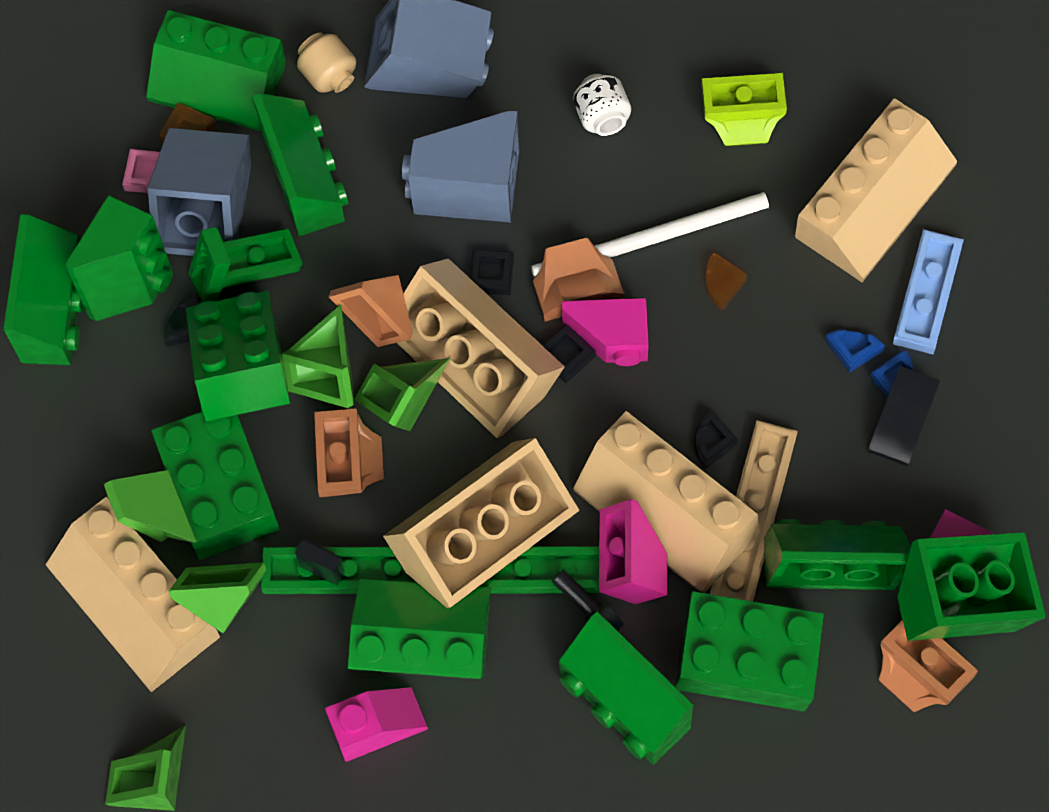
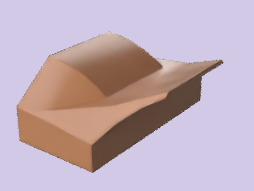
(574, 274)
(346, 453)
(923, 670)

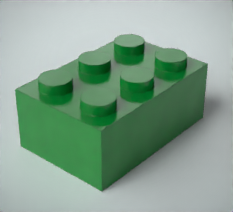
(236, 355)
(216, 482)
(749, 651)

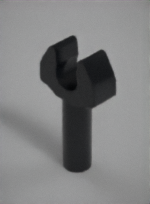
(584, 600)

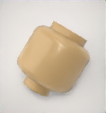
(326, 63)

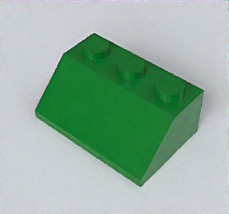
(213, 68)
(301, 163)
(119, 261)
(42, 295)
(835, 555)
(969, 587)
(410, 632)
(625, 690)

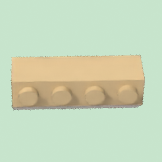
(876, 191)
(494, 361)
(688, 510)
(482, 522)
(128, 595)

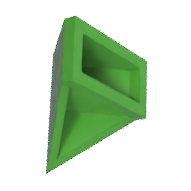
(321, 363)
(400, 390)
(150, 506)
(217, 591)
(149, 776)

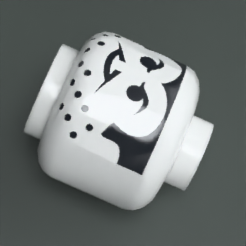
(602, 104)

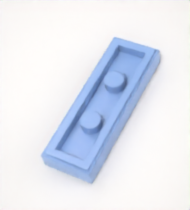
(928, 291)

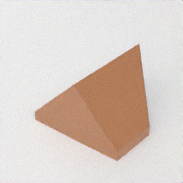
(376, 309)

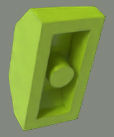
(744, 106)

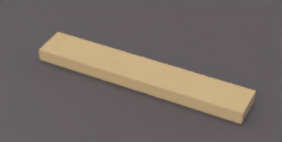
(761, 491)

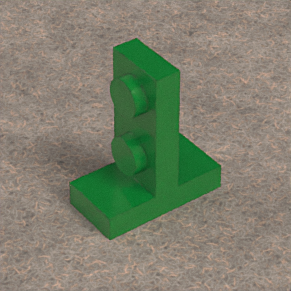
(240, 261)

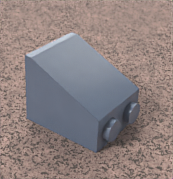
(429, 48)
(465, 170)
(199, 186)

